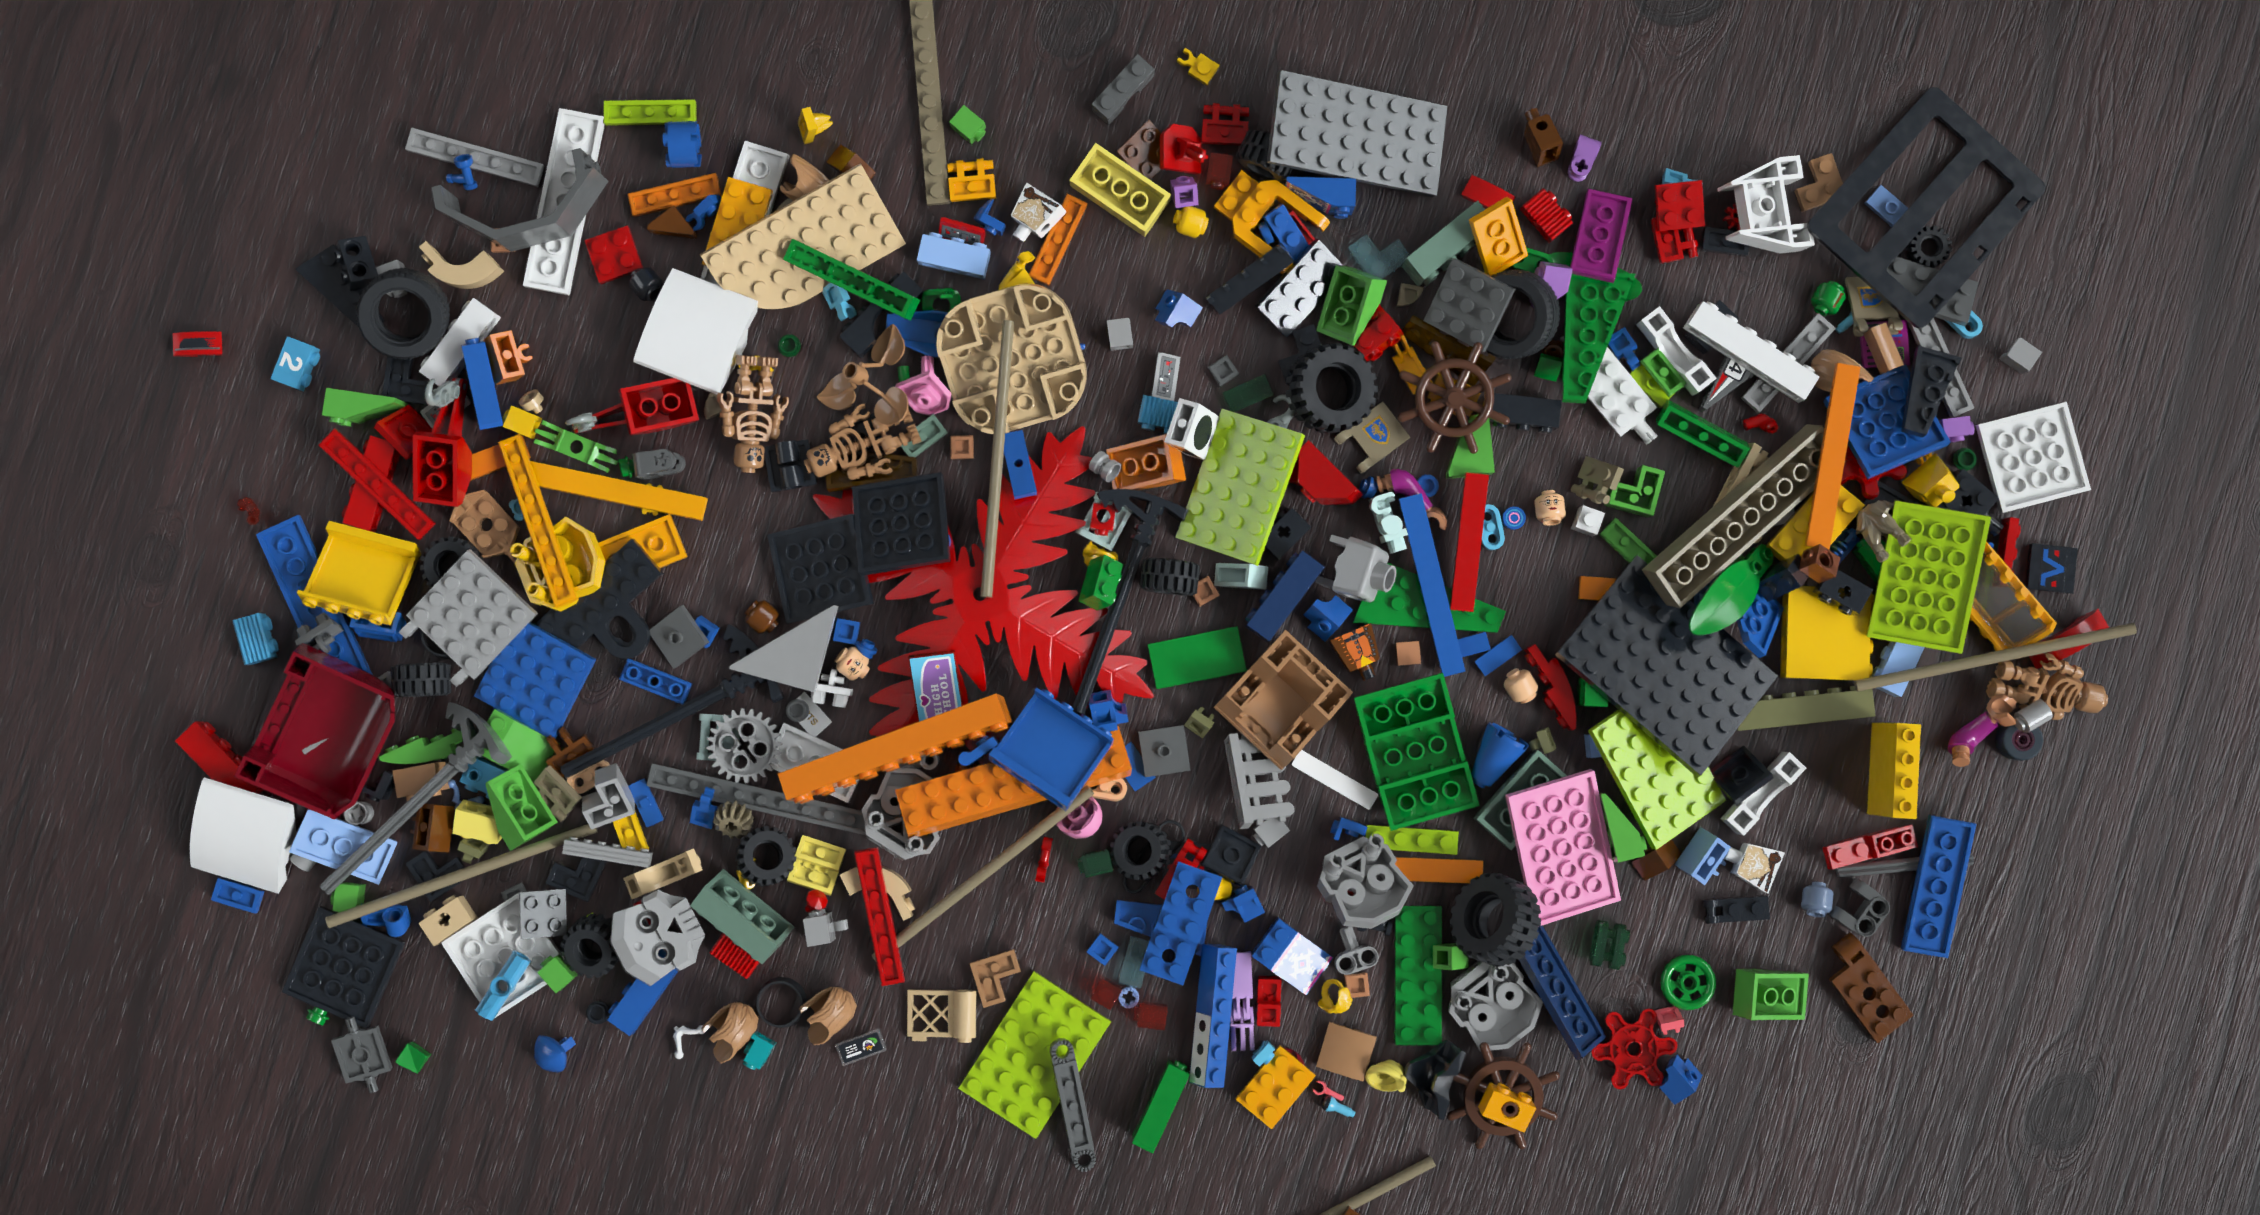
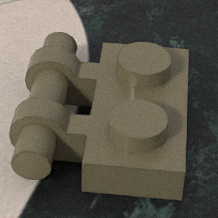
(1598, 472)
(556, 793)

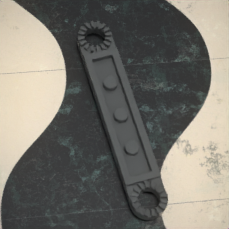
(1072, 1104)

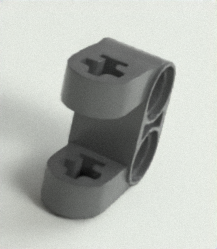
(657, 463)
(1864, 911)

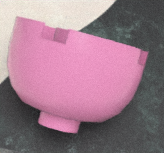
(1083, 820)

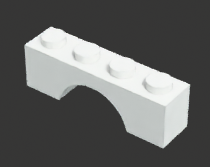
(1662, 335)
(1744, 815)

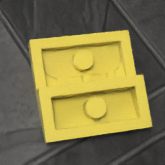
(816, 865)

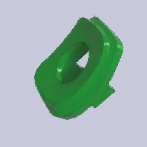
(931, 294)

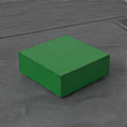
(1548, 367)

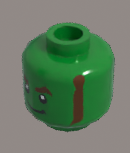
(1828, 298)

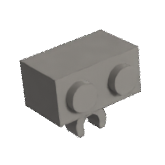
(821, 928)

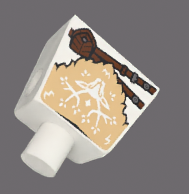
(1035, 213)
(1755, 865)

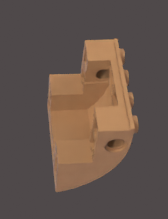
(1283, 700)

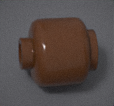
(761, 616)

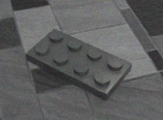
(1916, 277)

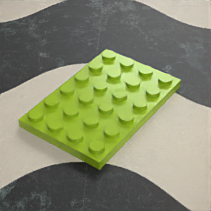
(1240, 486)
(1932, 581)
(1654, 784)
(1016, 1066)

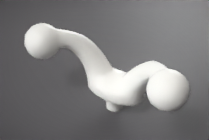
(677, 1037)

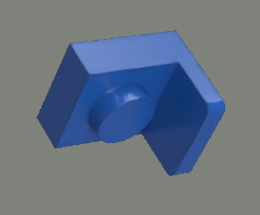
(1352, 828)

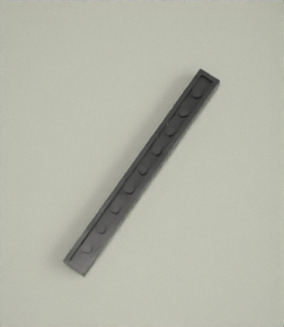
(757, 799)

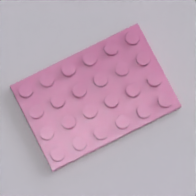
(1564, 845)

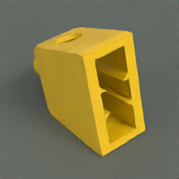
(1932, 482)

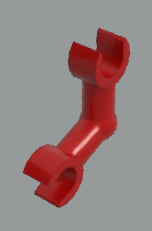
(1044, 858)

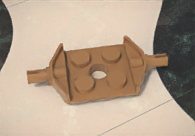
(469, 518)

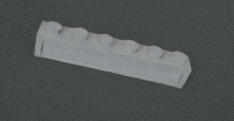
(607, 853)

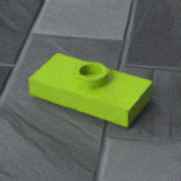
(1649, 386)

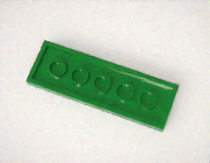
(1416, 982)

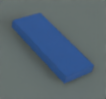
(1474, 644)
(1498, 655)
(646, 802)

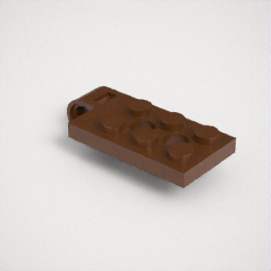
(1858, 975)

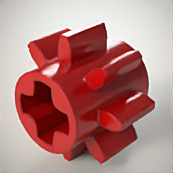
(1733, 222)

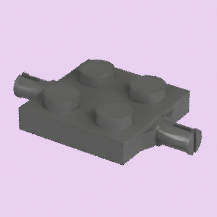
(361, 1054)

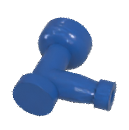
(463, 162)

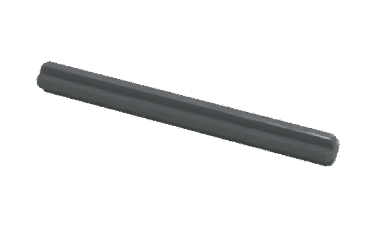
(1883, 866)

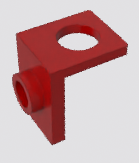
(1102, 528)

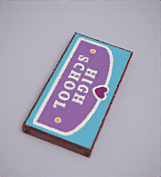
(935, 683)

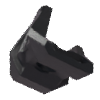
(1433, 1075)

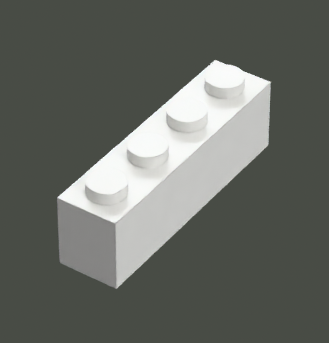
(447, 358)

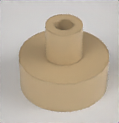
(531, 401)

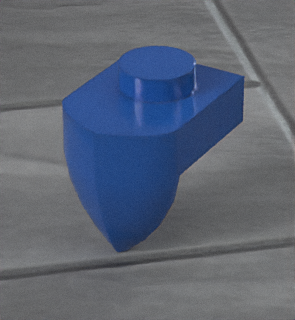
(990, 224)

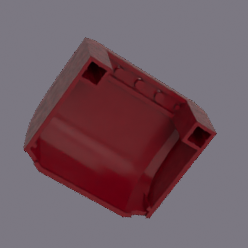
(317, 703)

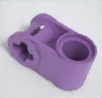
(1584, 156)

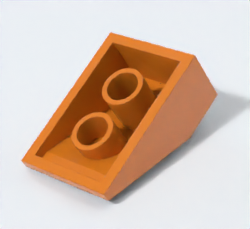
(1147, 464)

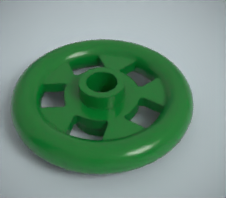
(1701, 968)

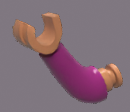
(1407, 485)
(1969, 736)

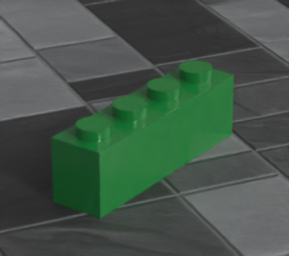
(1702, 433)

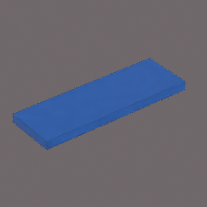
(1938, 886)

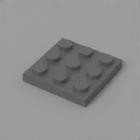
(1469, 304)

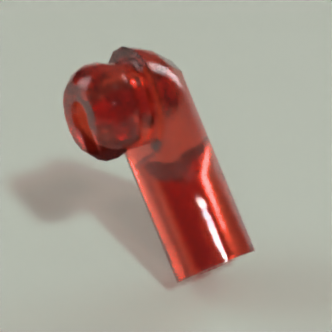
(253, 511)

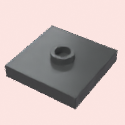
(678, 636)
(1164, 751)

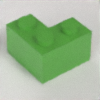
(1640, 497)

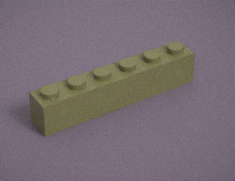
(1809, 708)

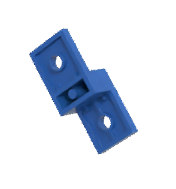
(1180, 923)

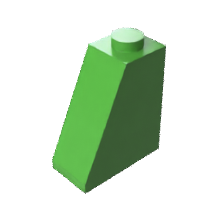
(1464, 461)

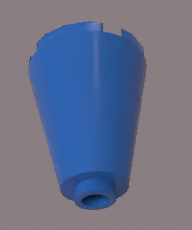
(1496, 754)

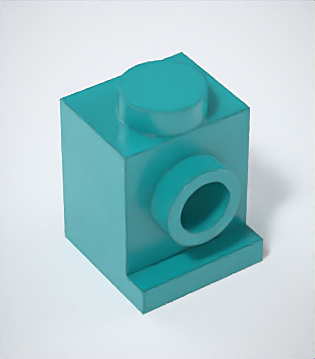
(758, 1051)

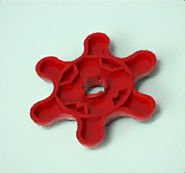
(1869, 486)
(1645, 1060)

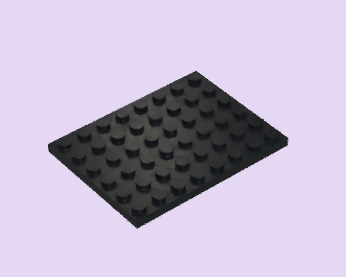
(1669, 682)

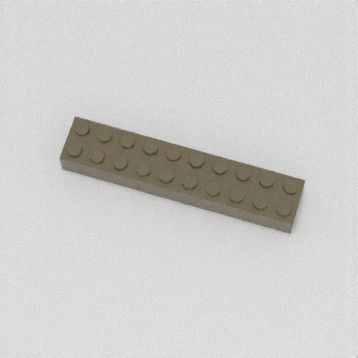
(1737, 519)

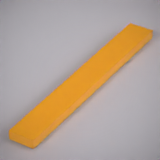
(620, 491)
(538, 521)

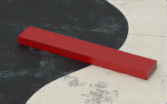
(377, 484)
(1469, 542)
(879, 916)

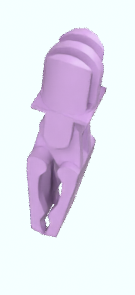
(1242, 990)

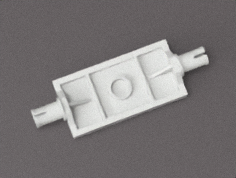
(1621, 398)

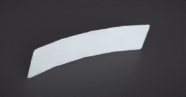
(1335, 779)

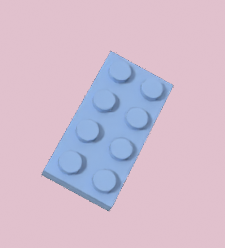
(335, 840)

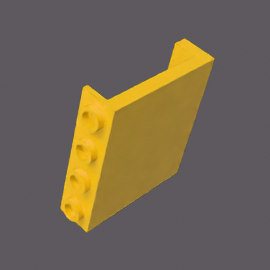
(361, 574)
(1822, 640)
(1894, 770)

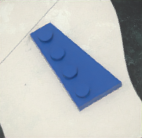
(1142, 918)

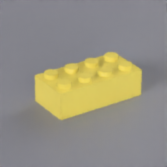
(1120, 189)

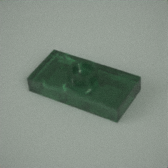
(1248, 393)

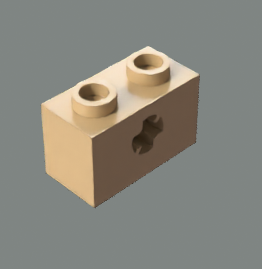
(460, 916)

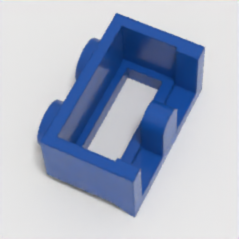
(384, 632)

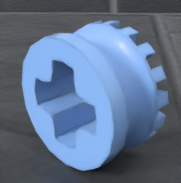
(1134, 993)

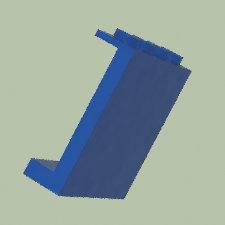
(1052, 749)

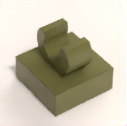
(1199, 723)
(1544, 740)
(472, 849)

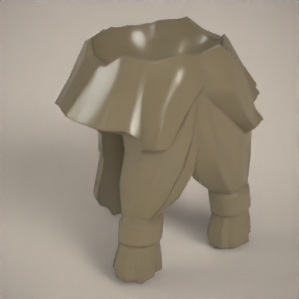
(1877, 521)

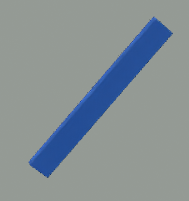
(1431, 584)

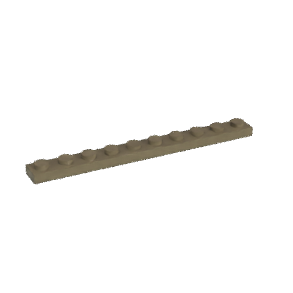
(929, 102)

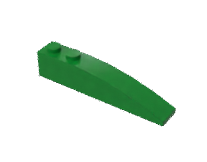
(851, 279)

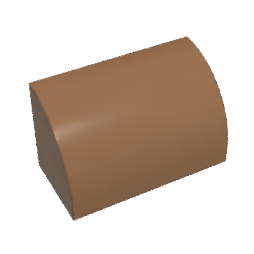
(1883, 348)

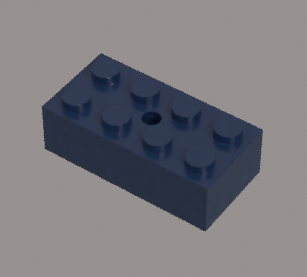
(1283, 598)

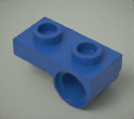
(394, 918)

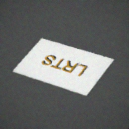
(816, 719)

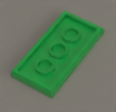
(1197, 657)

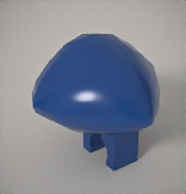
(552, 1054)

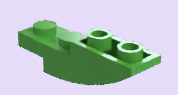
(422, 751)

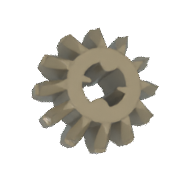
(733, 819)

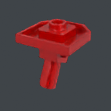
(1181, 149)

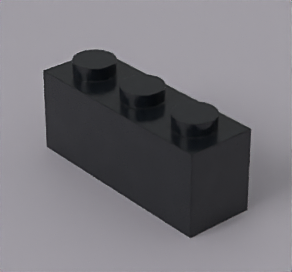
(1528, 412)

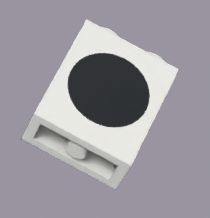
(1192, 429)

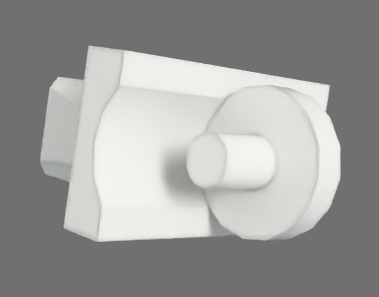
(840, 694)

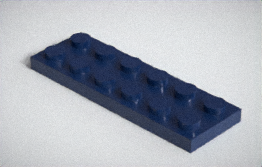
(1561, 996)

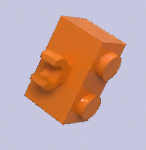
(505, 357)

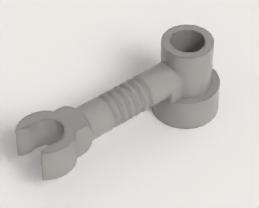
(923, 763)

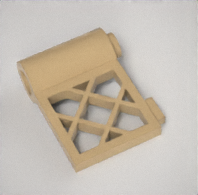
(960, 1016)

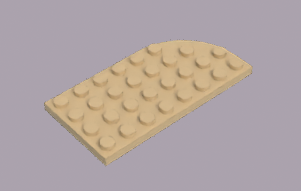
(836, 218)

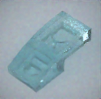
(1130, 971)

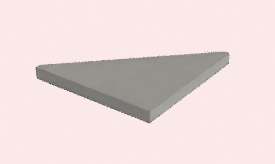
(795, 656)

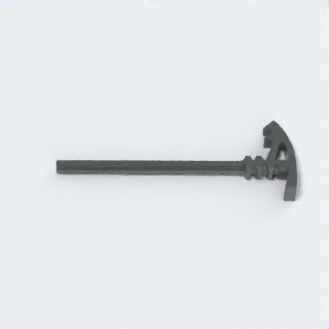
(473, 746)

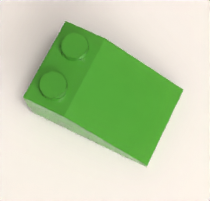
(1350, 303)
(355, 407)
(523, 743)
(518, 807)
(1622, 835)
(1770, 994)

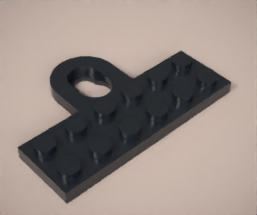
(623, 580)

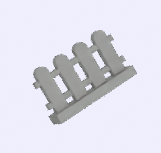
(1244, 792)

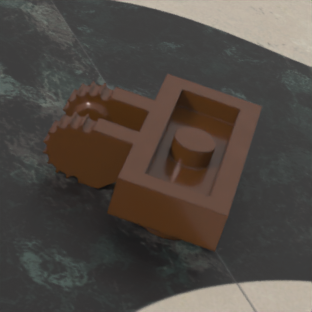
(570, 752)

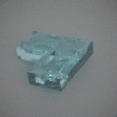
(1377, 262)

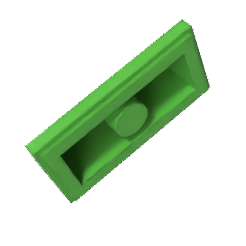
(1663, 372)

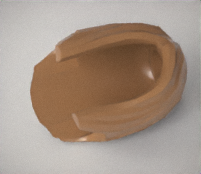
(808, 179)
(1824, 367)
(832, 1011)
(734, 1028)

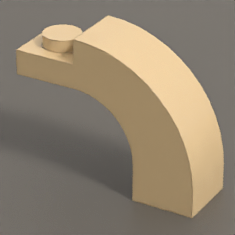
(471, 275)
(663, 874)
(895, 886)

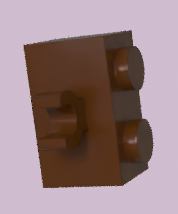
(433, 828)

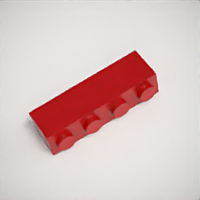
(363, 509)
(213, 755)

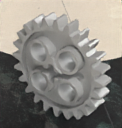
(726, 757)

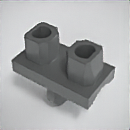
(320, 636)

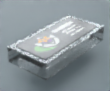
(861, 1047)

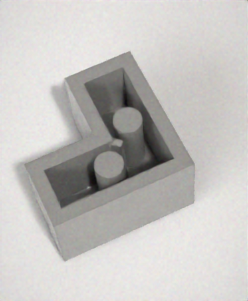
(610, 801)

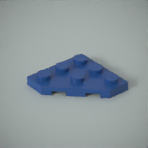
(1759, 624)

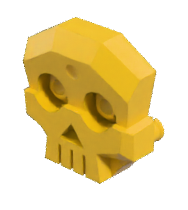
(581, 556)

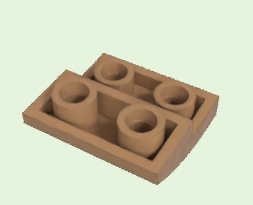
(1346, 1051)

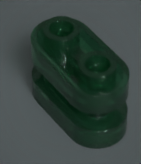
(1619, 936)

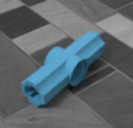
(495, 997)

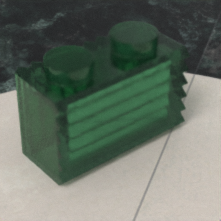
(1095, 862)

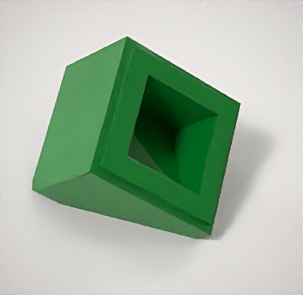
(413, 1057)

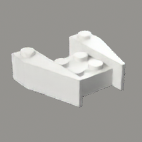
(1764, 208)

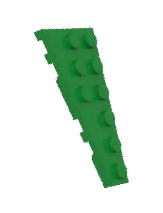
(1589, 322)
(1406, 607)

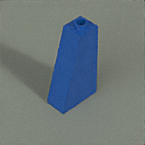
(481, 384)

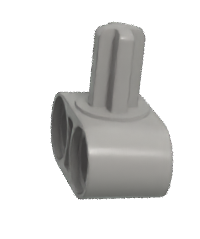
(1354, 952)

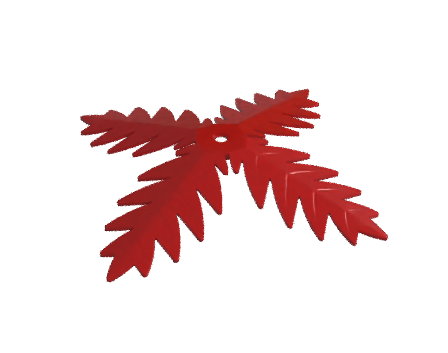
(1025, 620)

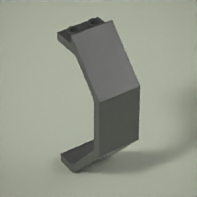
(556, 226)

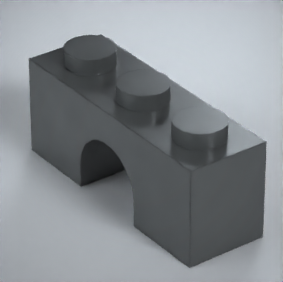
(1119, 91)

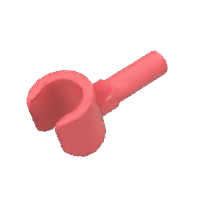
(1328, 1091)

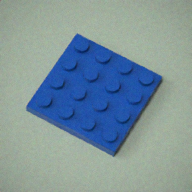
(1877, 425)
(536, 679)

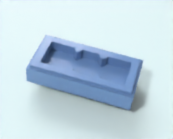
(1886, 205)

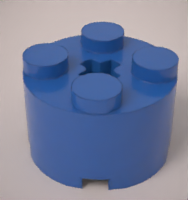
(683, 144)

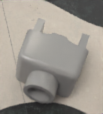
(1360, 570)

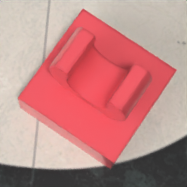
(1669, 1019)

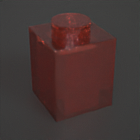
(1219, 170)
(1106, 993)
(1151, 1015)

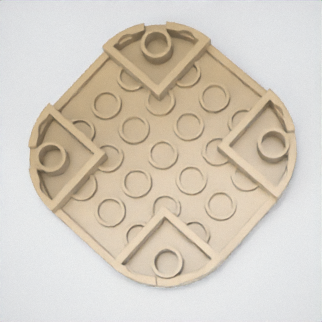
(1045, 359)

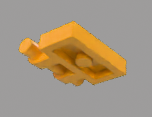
(971, 187)

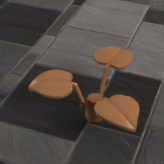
(840, 392)

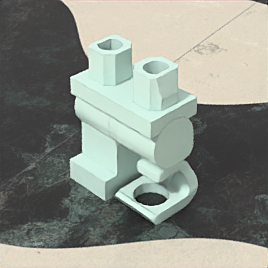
(1387, 523)

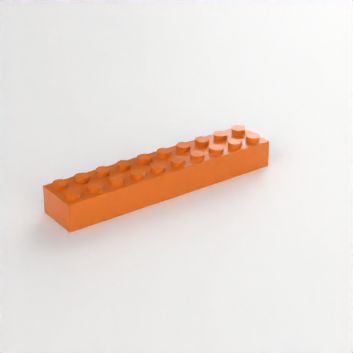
(894, 748)
(986, 792)

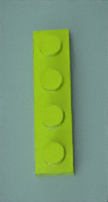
(648, 112)
(1417, 839)

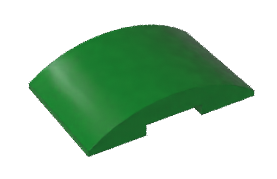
(1415, 751)

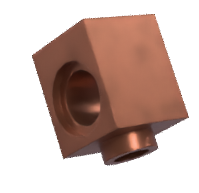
(1819, 563)

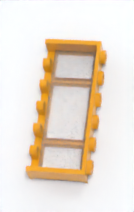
(2006, 608)

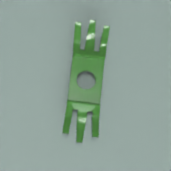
(563, 443)

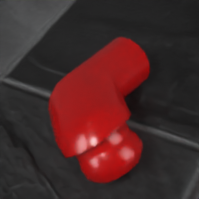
(1761, 421)

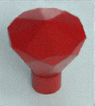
(815, 900)

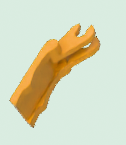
(1408, 361)

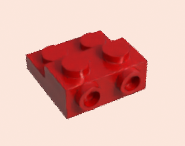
(1378, 335)

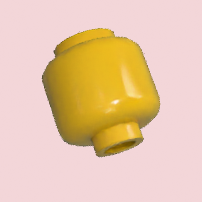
(1191, 221)

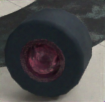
(2012, 746)

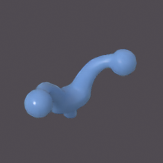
(456, 798)

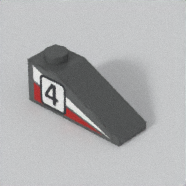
(1728, 378)

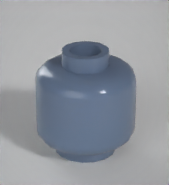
(1817, 899)

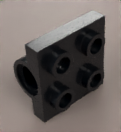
(787, 465)

